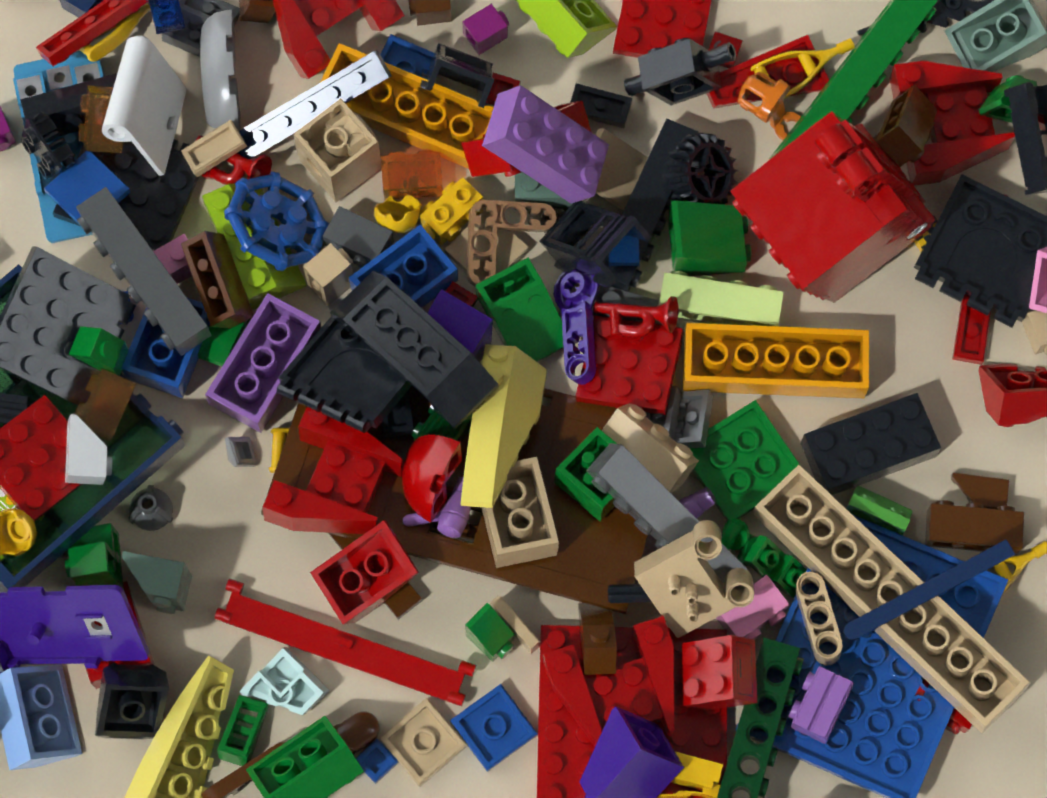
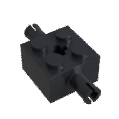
(680, 71)

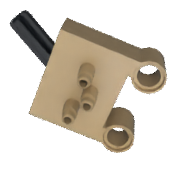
(684, 583)

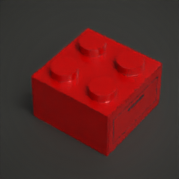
(719, 672)

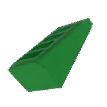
(234, 755)

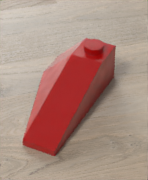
(1014, 394)

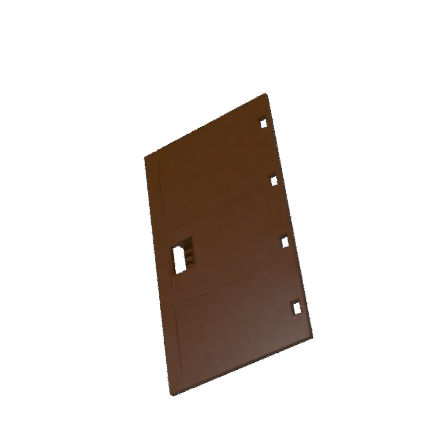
(589, 550)

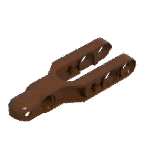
(356, 732)

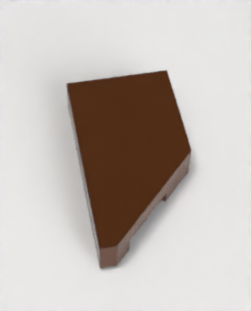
(983, 490)

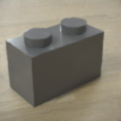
(357, 236)

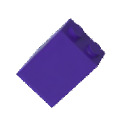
(463, 322)
(630, 759)

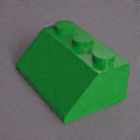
(306, 765)

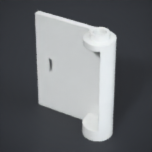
(145, 103)

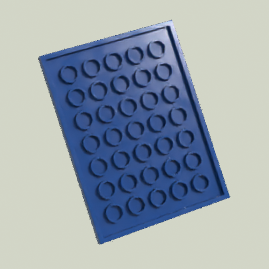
(883, 730)

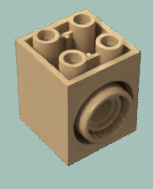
(338, 150)

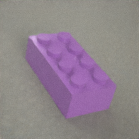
(545, 144)
(250, 374)

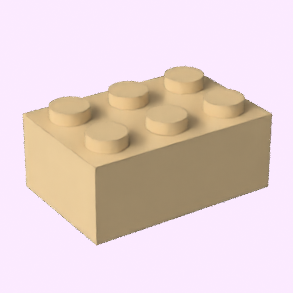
(521, 518)

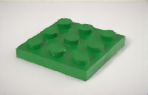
(742, 461)

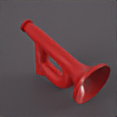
(252, 167)
(666, 314)

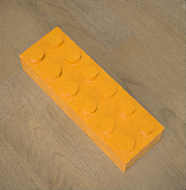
(420, 117)
(776, 360)

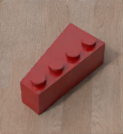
(484, 162)

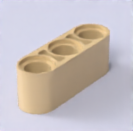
(818, 603)

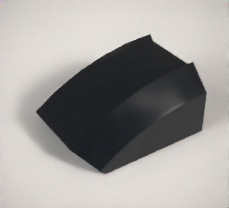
(131, 701)

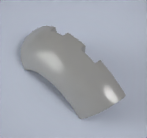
(217, 67)

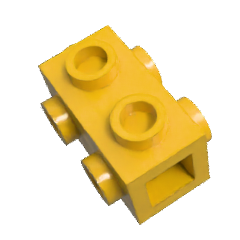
(450, 212)

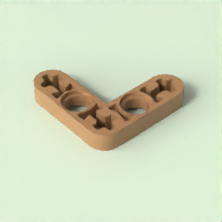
(498, 222)

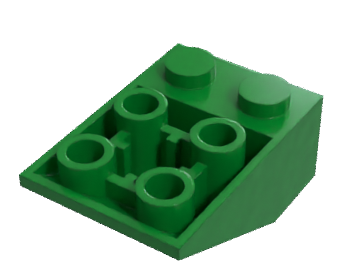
(522, 310)

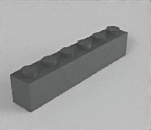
(143, 271)
(649, 502)

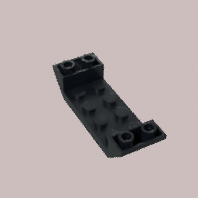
(416, 347)

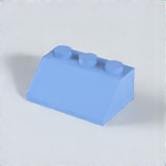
(36, 717)

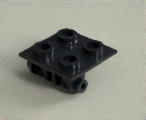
(49, 161)

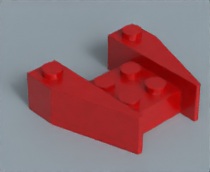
(305, 19)
(959, 133)
(341, 483)
(638, 686)

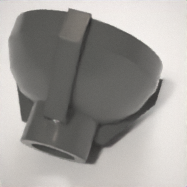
(154, 517)

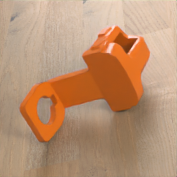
(773, 97)

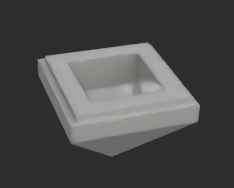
(240, 452)

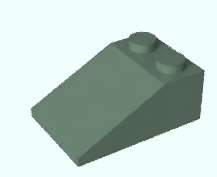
(998, 35)

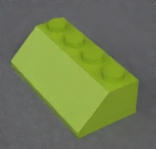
(570, 24)
(255, 274)

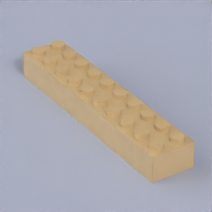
(869, 575)

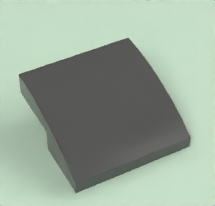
(194, 15)
(686, 416)

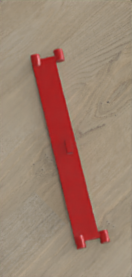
(343, 647)

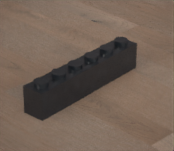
(650, 200)

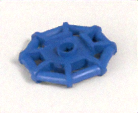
(276, 206)

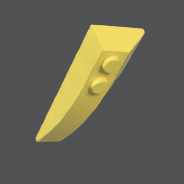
(501, 423)
(184, 743)

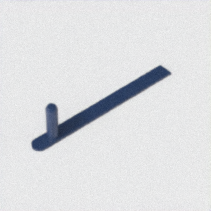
(934, 587)

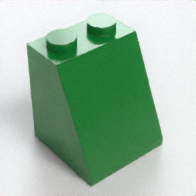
(707, 238)

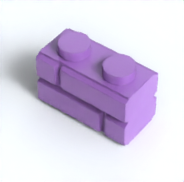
(821, 704)

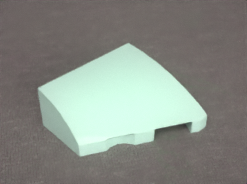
(286, 684)

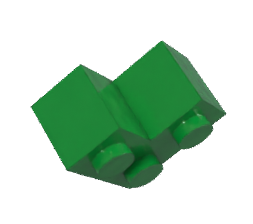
(576, 481)
(96, 558)

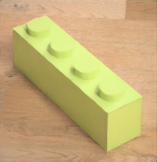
(722, 302)

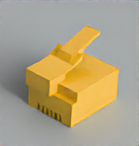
(697, 774)

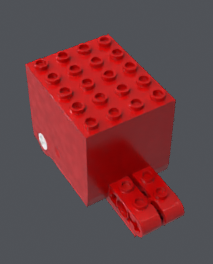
(832, 207)

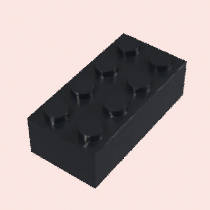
(871, 445)

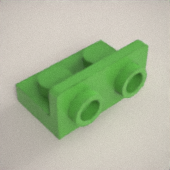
(879, 510)

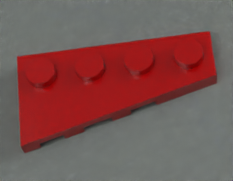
(788, 70)

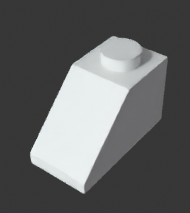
(85, 455)

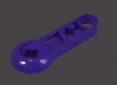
(577, 322)

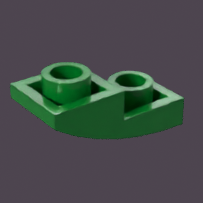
(221, 343)
(771, 561)

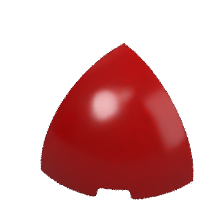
(426, 471)

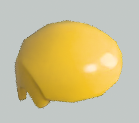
(398, 215)
(16, 532)

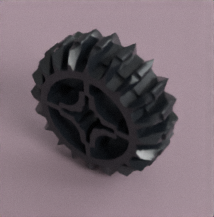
(701, 154)

